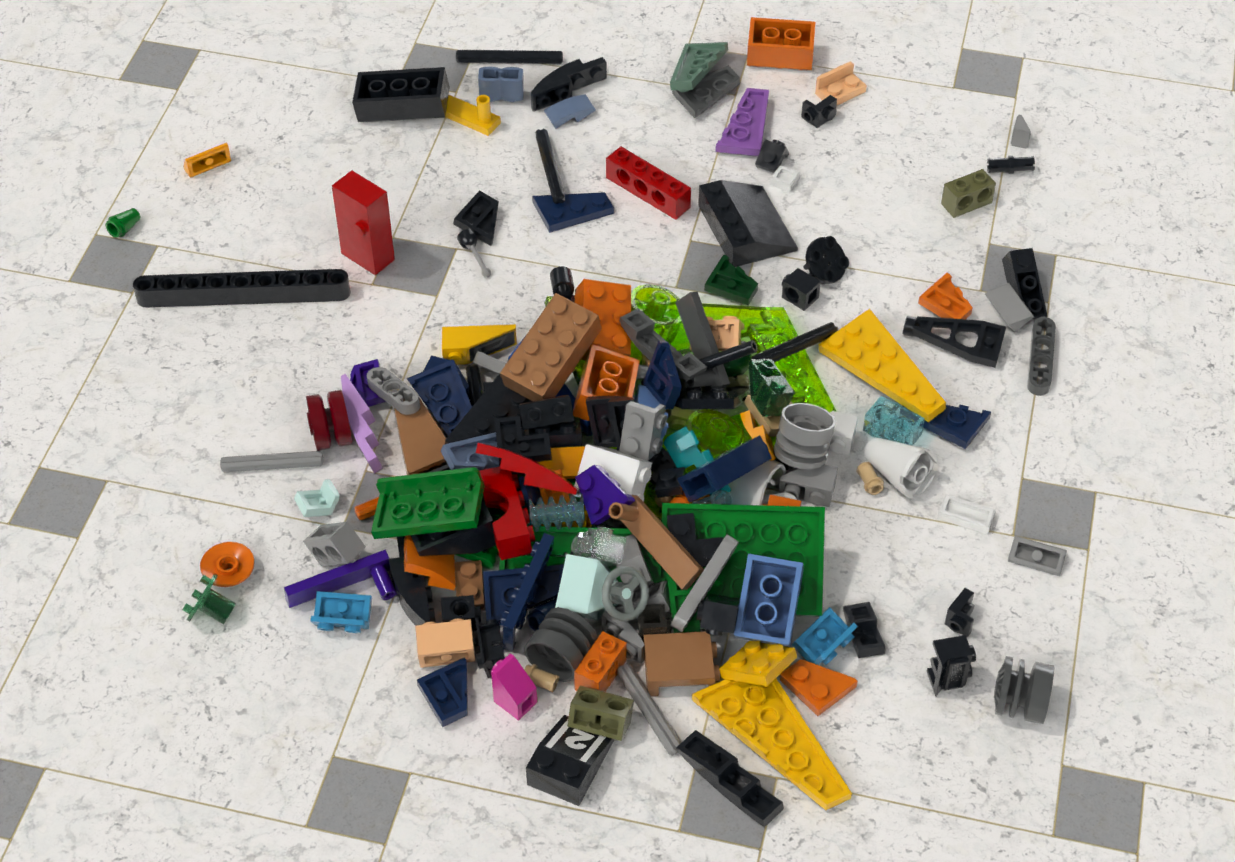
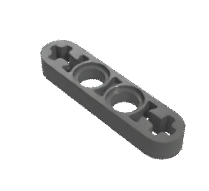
(1040, 355)

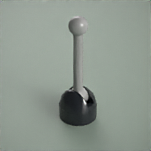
(468, 240)

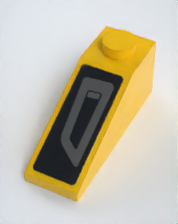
(464, 341)

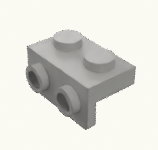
(642, 430)

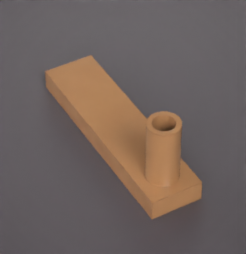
(658, 541)

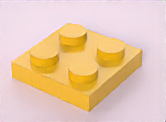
(758, 663)

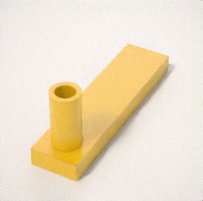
(472, 116)

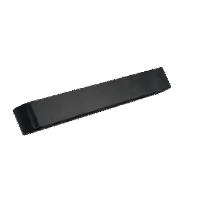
(241, 288)

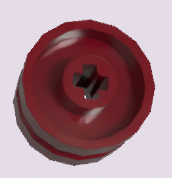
(328, 420)

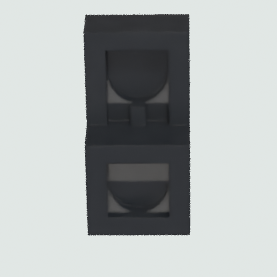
(867, 637)

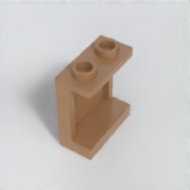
(679, 660)

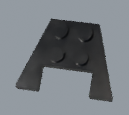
(715, 399)

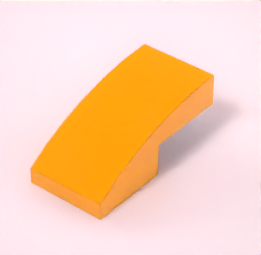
(755, 430)

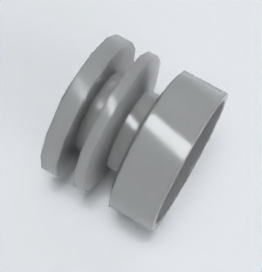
(804, 436)

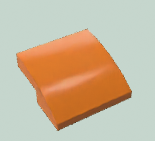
(438, 568)

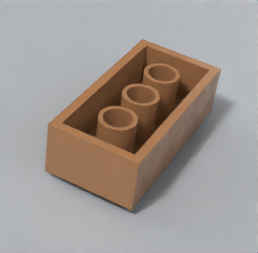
(551, 349)

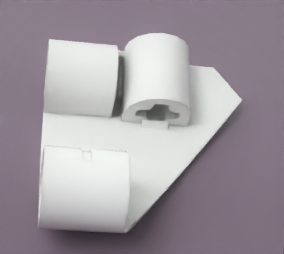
(751, 487)

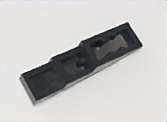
(730, 779)

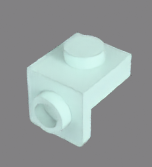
(318, 502)

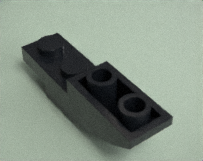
(565, 79)
(411, 590)

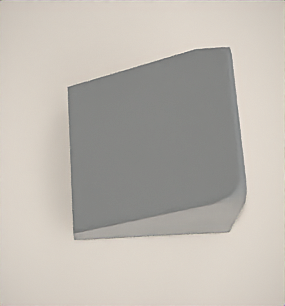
(1021, 133)

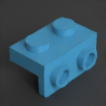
(342, 610)
(823, 637)

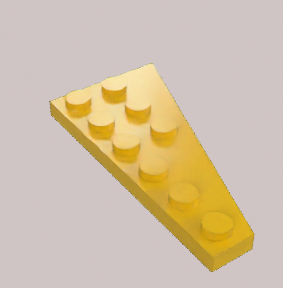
(878, 359)
(775, 731)

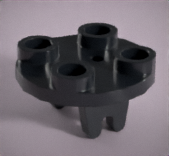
(824, 252)

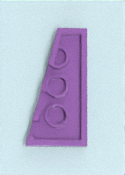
(746, 126)

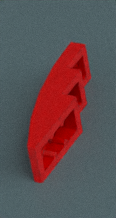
(536, 473)

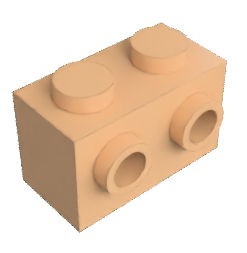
(444, 642)

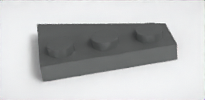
(708, 90)

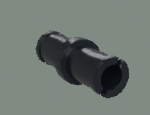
(1011, 164)

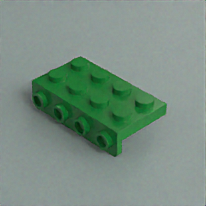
(428, 503)

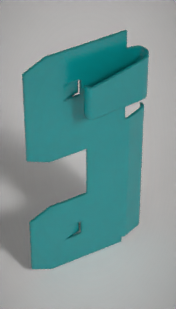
(684, 451)

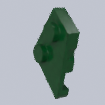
(731, 282)

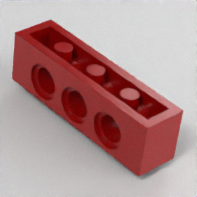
(648, 182)

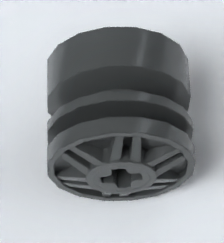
(560, 643)
(1024, 689)

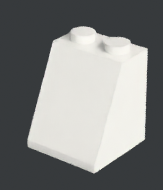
(627, 470)

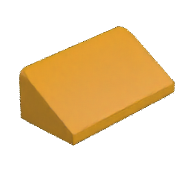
(207, 160)
(566, 459)

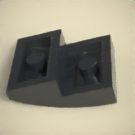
(607, 419)

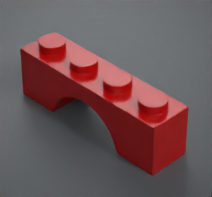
(511, 530)

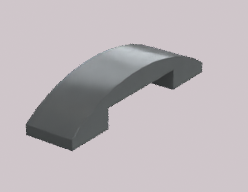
(642, 334)

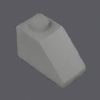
(634, 557)

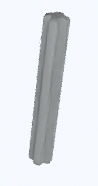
(271, 461)
(649, 708)

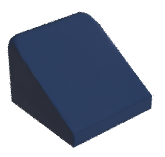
(529, 492)

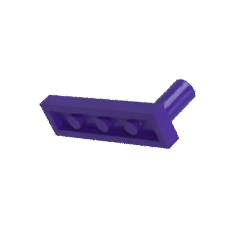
(343, 576)

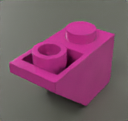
(513, 687)

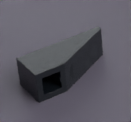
(1023, 276)

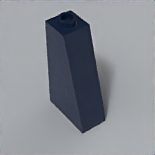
(724, 469)

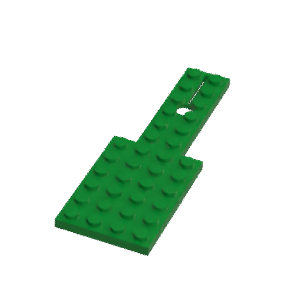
(762, 530)

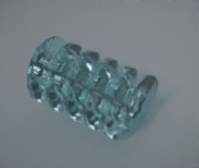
(557, 513)

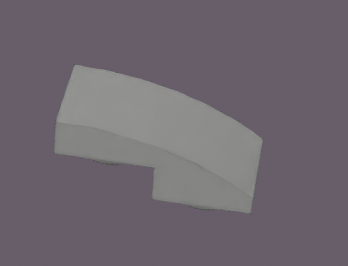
(626, 633)

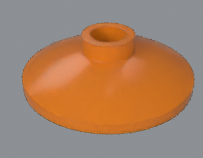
(227, 556)

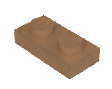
(470, 581)

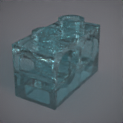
(893, 422)

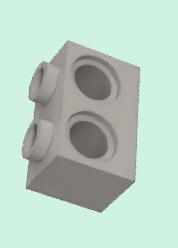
(334, 544)

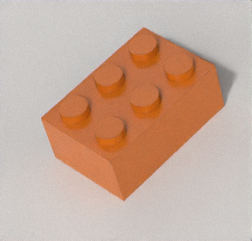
(781, 43)
(610, 303)
(605, 375)

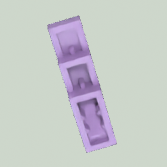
(359, 420)

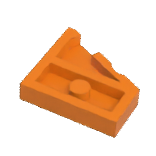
(946, 300)
(817, 685)

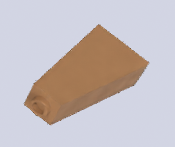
(420, 441)

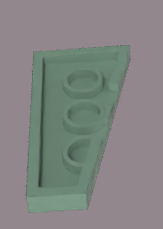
(695, 63)

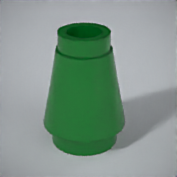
(121, 223)

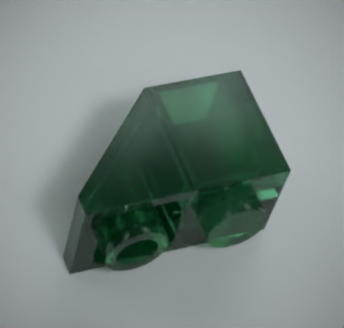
(768, 387)

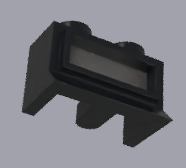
(952, 663)

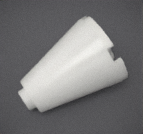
(902, 464)

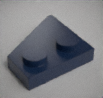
(662, 376)
(447, 692)

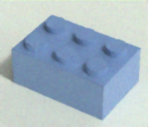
(769, 600)

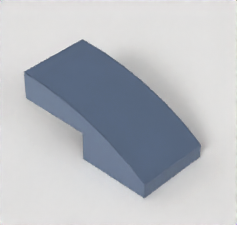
(573, 107)

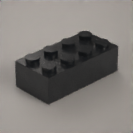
(401, 94)

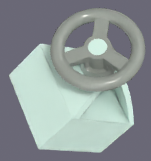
(592, 589)

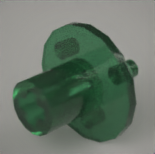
(210, 602)

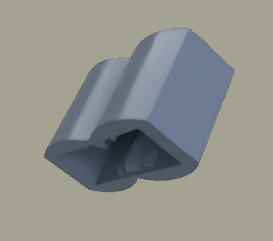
(501, 83)

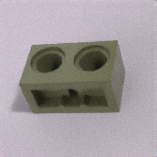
(968, 193)
(600, 713)

